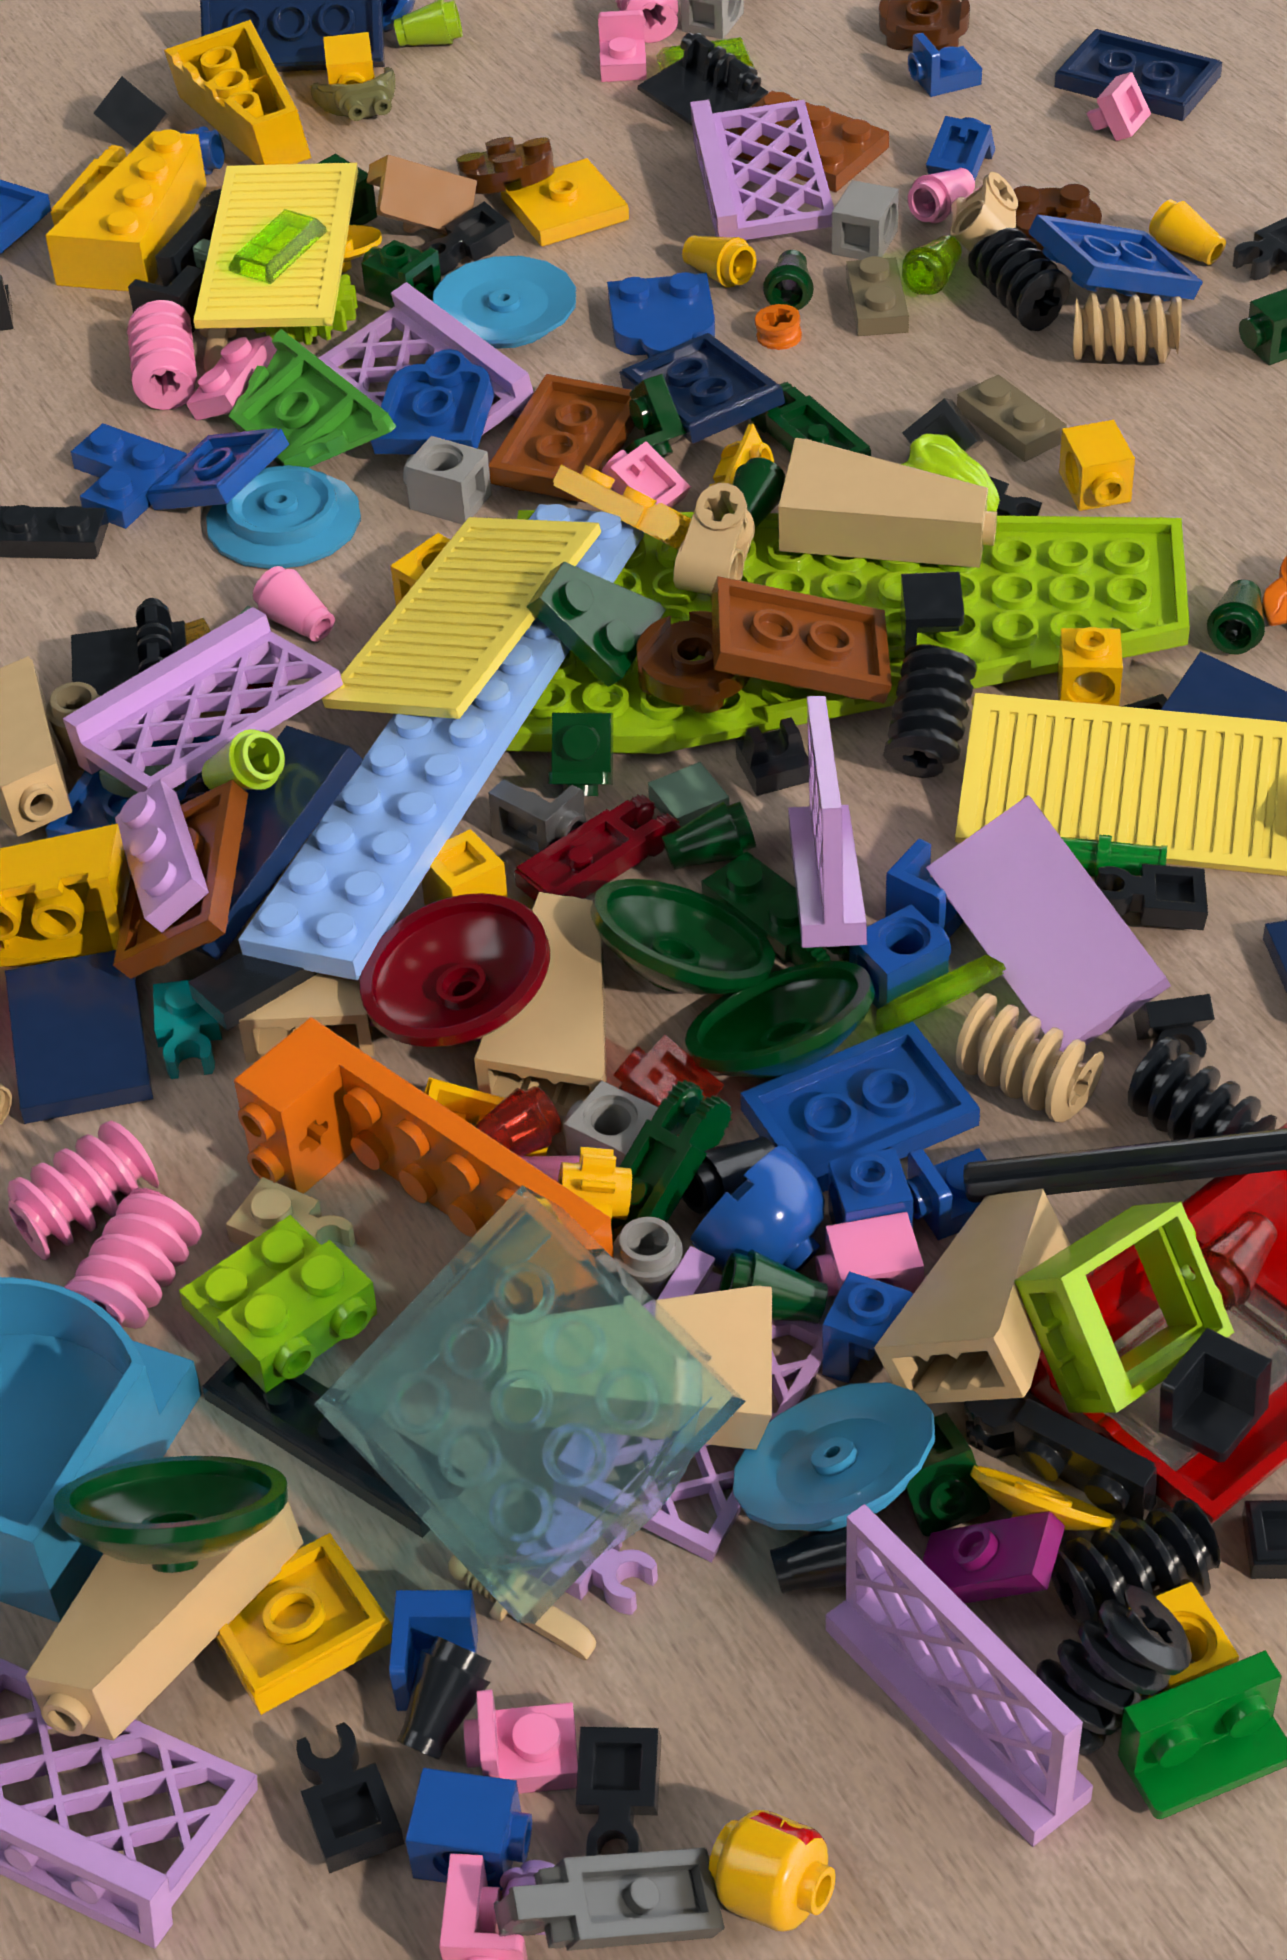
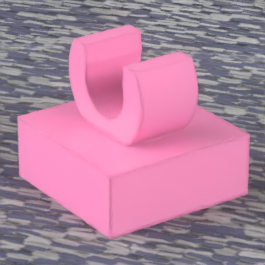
(1120, 108)

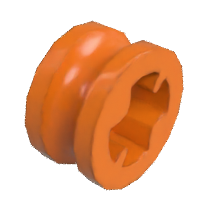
(778, 326)

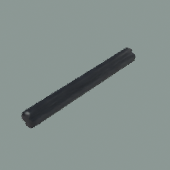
(1129, 1165)

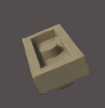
(877, 296)
(1011, 417)

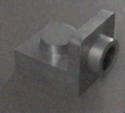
(529, 821)

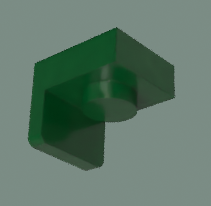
(656, 415)
(582, 751)
(943, 1489)

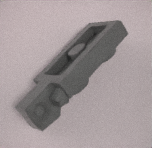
(616, 1901)

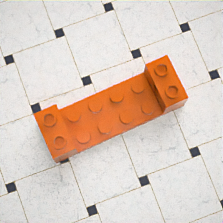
(325, 1098)

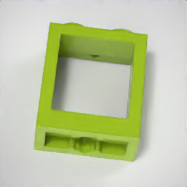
(1073, 1328)

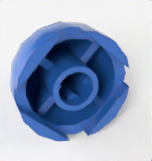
(769, 1213)

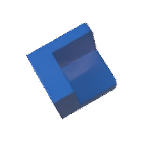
(911, 883)
(416, 1621)

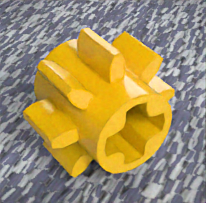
(599, 1181)

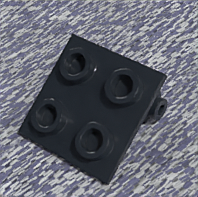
(704, 75)
(117, 655)

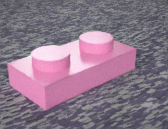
(230, 376)

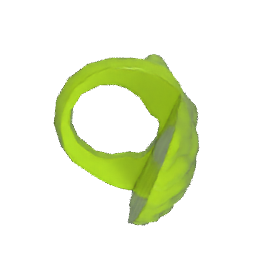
(944, 457)

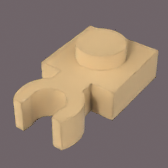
(274, 1202)

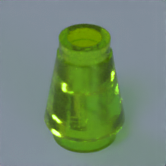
(931, 265)

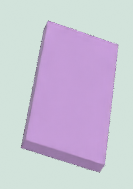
(1048, 925)

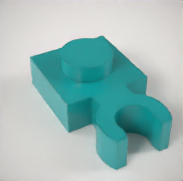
(183, 1027)

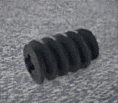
(1020, 277)
(929, 710)
(1187, 1101)
(1141, 1554)
(1116, 1663)

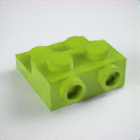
(281, 1302)

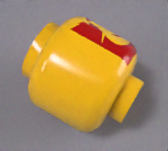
(771, 1870)

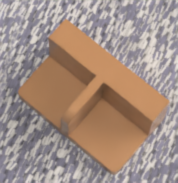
(420, 193)

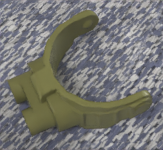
(357, 100)

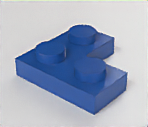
(125, 470)

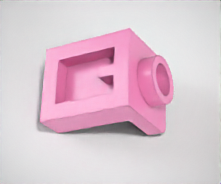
(622, 46)
(646, 473)
(524, 1744)
(469, 1916)

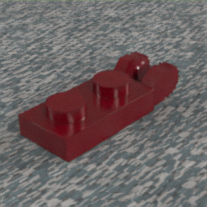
(596, 851)

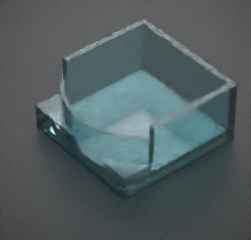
(531, 1404)

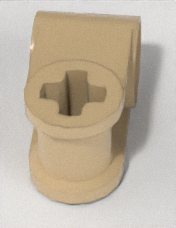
(984, 211)
(715, 540)

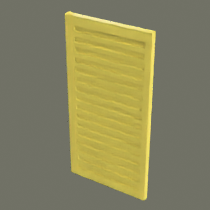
(247, 204)
(459, 618)
(1134, 774)

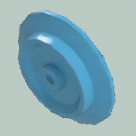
(508, 298)
(285, 519)
(834, 1457)

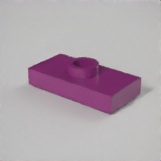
(996, 1556)

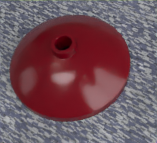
(455, 970)

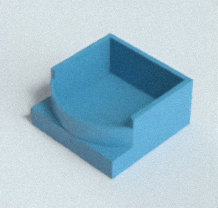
(70, 1405)

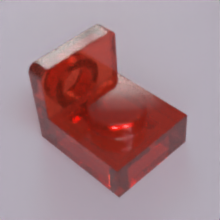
(654, 1073)

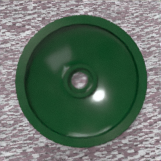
(680, 937)
(783, 1021)
(171, 1508)

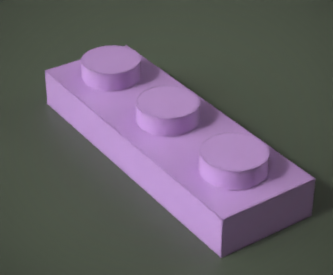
(161, 855)

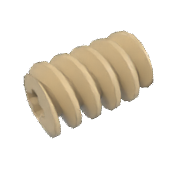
(1127, 328)
(1024, 1063)

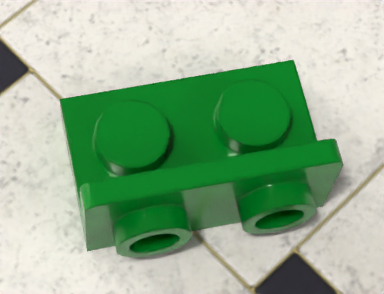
(1204, 1736)

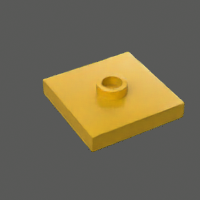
(566, 203)
(304, 1626)

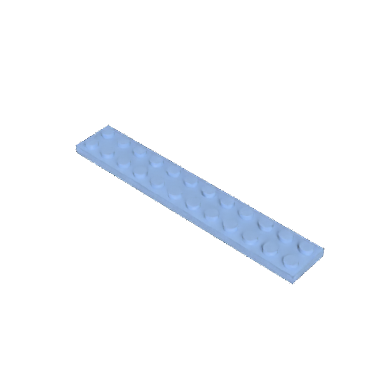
(410, 798)

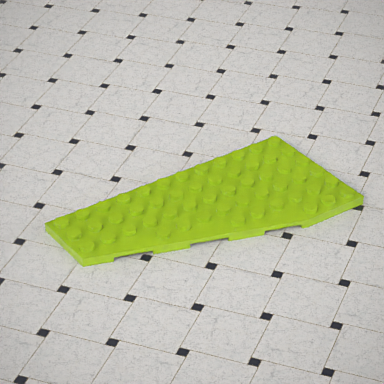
(1028, 587)

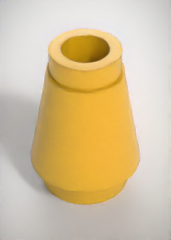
(1186, 232)
(722, 258)

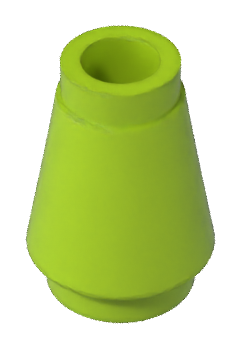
(430, 25)
(249, 759)

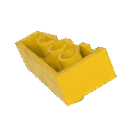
(240, 94)
(129, 215)
(62, 896)

